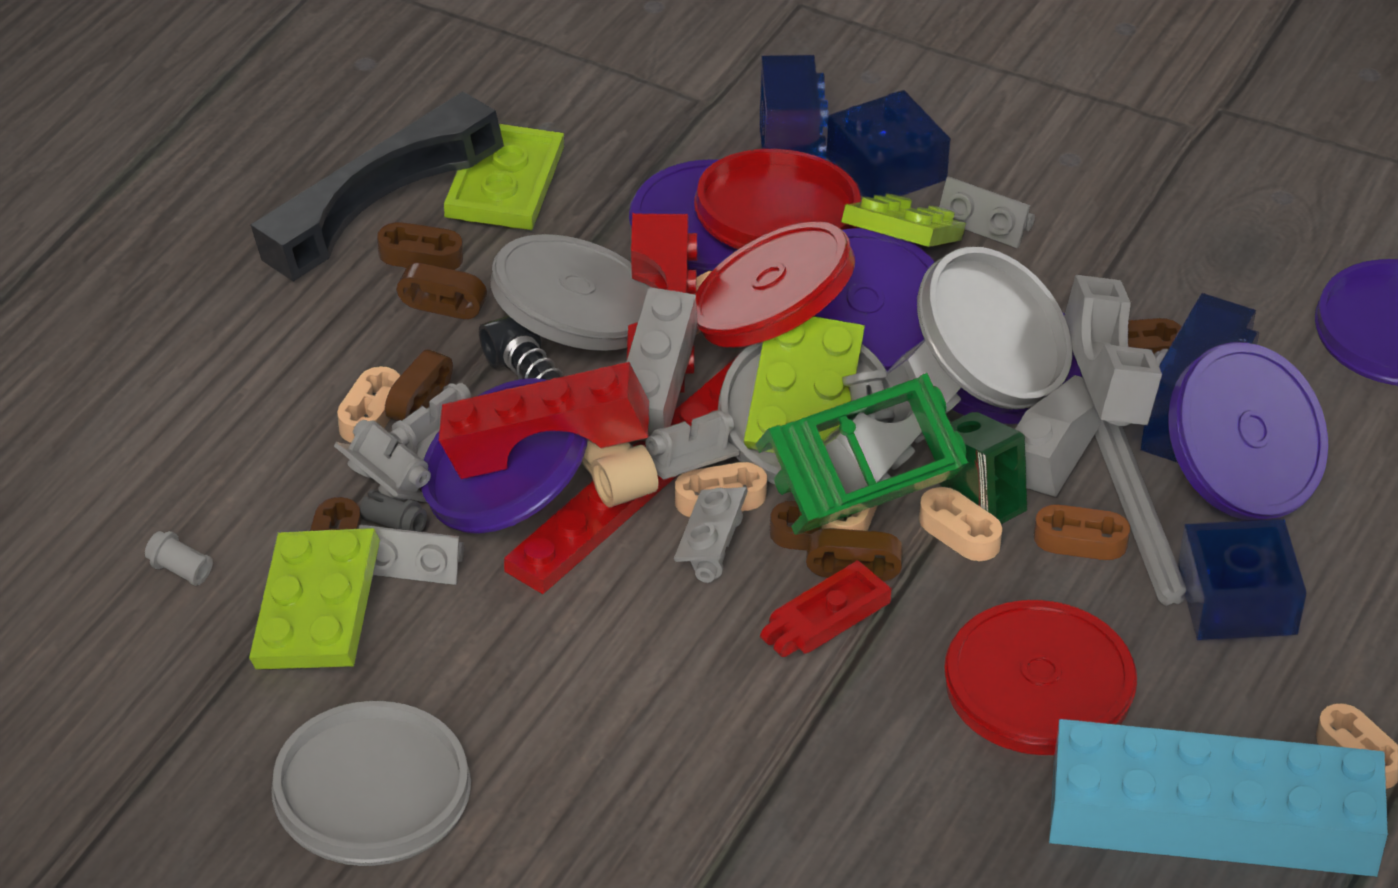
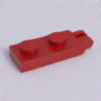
(826, 610)

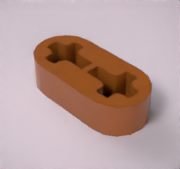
(1081, 532)

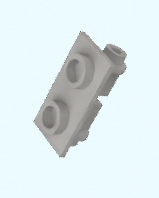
(987, 212)
(422, 426)
(691, 447)
(397, 474)
(711, 530)
(417, 555)

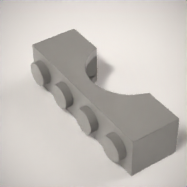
(1117, 376)
(889, 443)

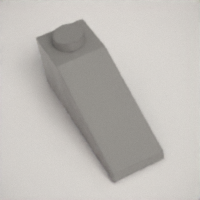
(1057, 435)

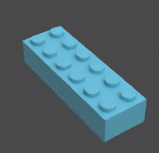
(1219, 797)

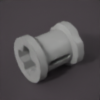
(873, 382)

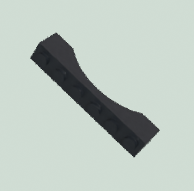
(308, 225)

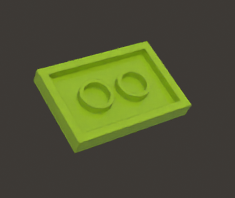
(508, 183)
(896, 218)
(803, 375)
(315, 599)

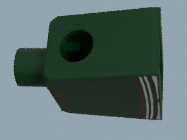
(994, 468)

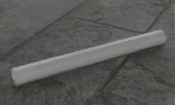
(1141, 514)

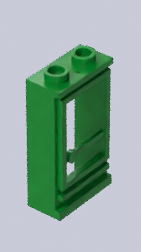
(812, 476)

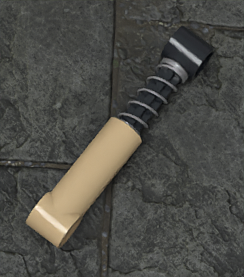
(617, 470)

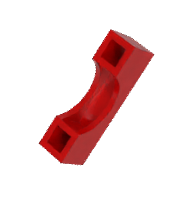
(661, 260)
(596, 404)

